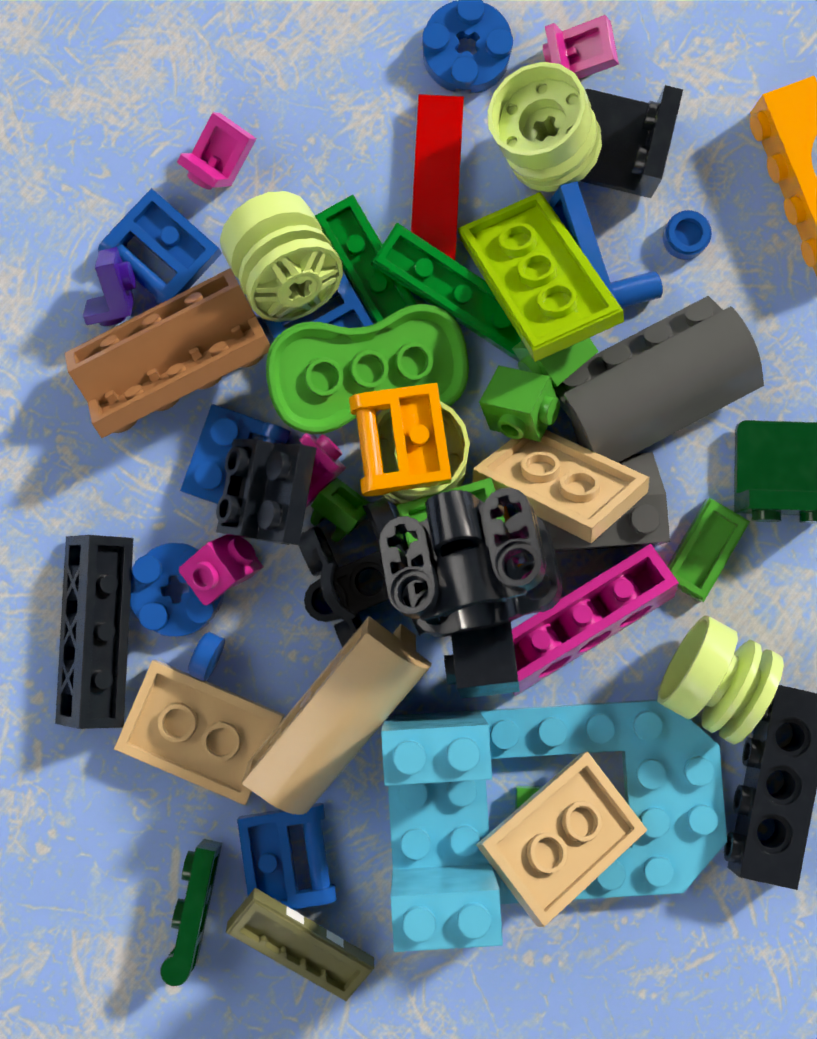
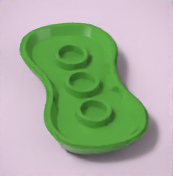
(321, 365)

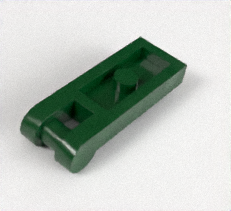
(192, 912)

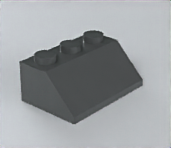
(639, 526)

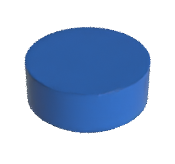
(687, 234)
(206, 656)

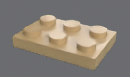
(565, 482)
(196, 730)
(561, 839)

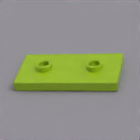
(540, 276)

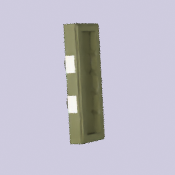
(300, 944)

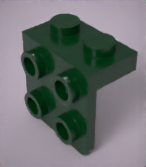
(776, 470)

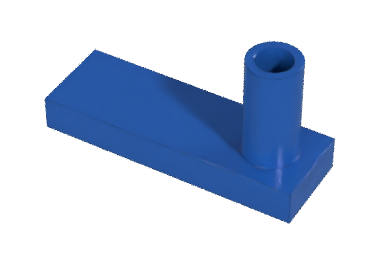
(572, 212)

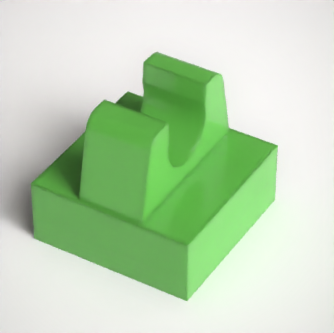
(340, 506)

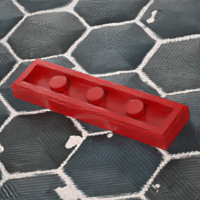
(437, 171)

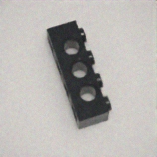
(781, 856)

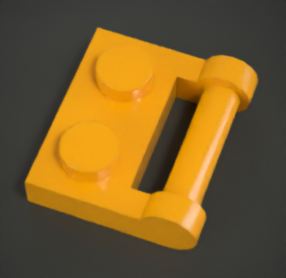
(417, 438)

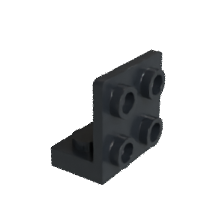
(633, 140)

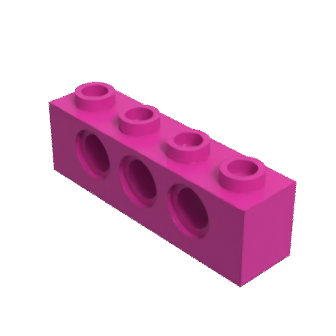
(591, 615)

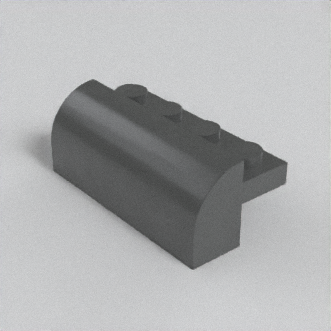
(661, 380)

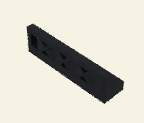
(94, 632)

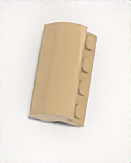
(335, 717)

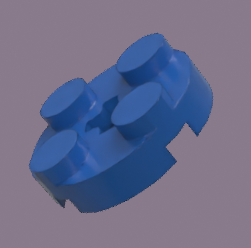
(472, 21)
(148, 598)

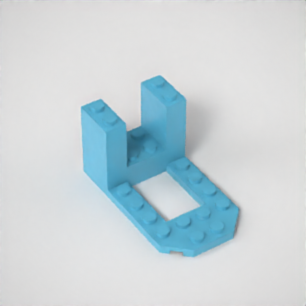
(439, 808)

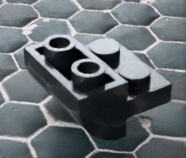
(265, 490)

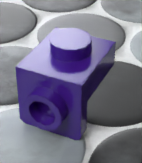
(117, 284)

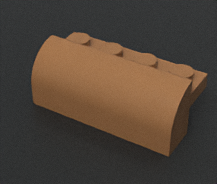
(167, 353)

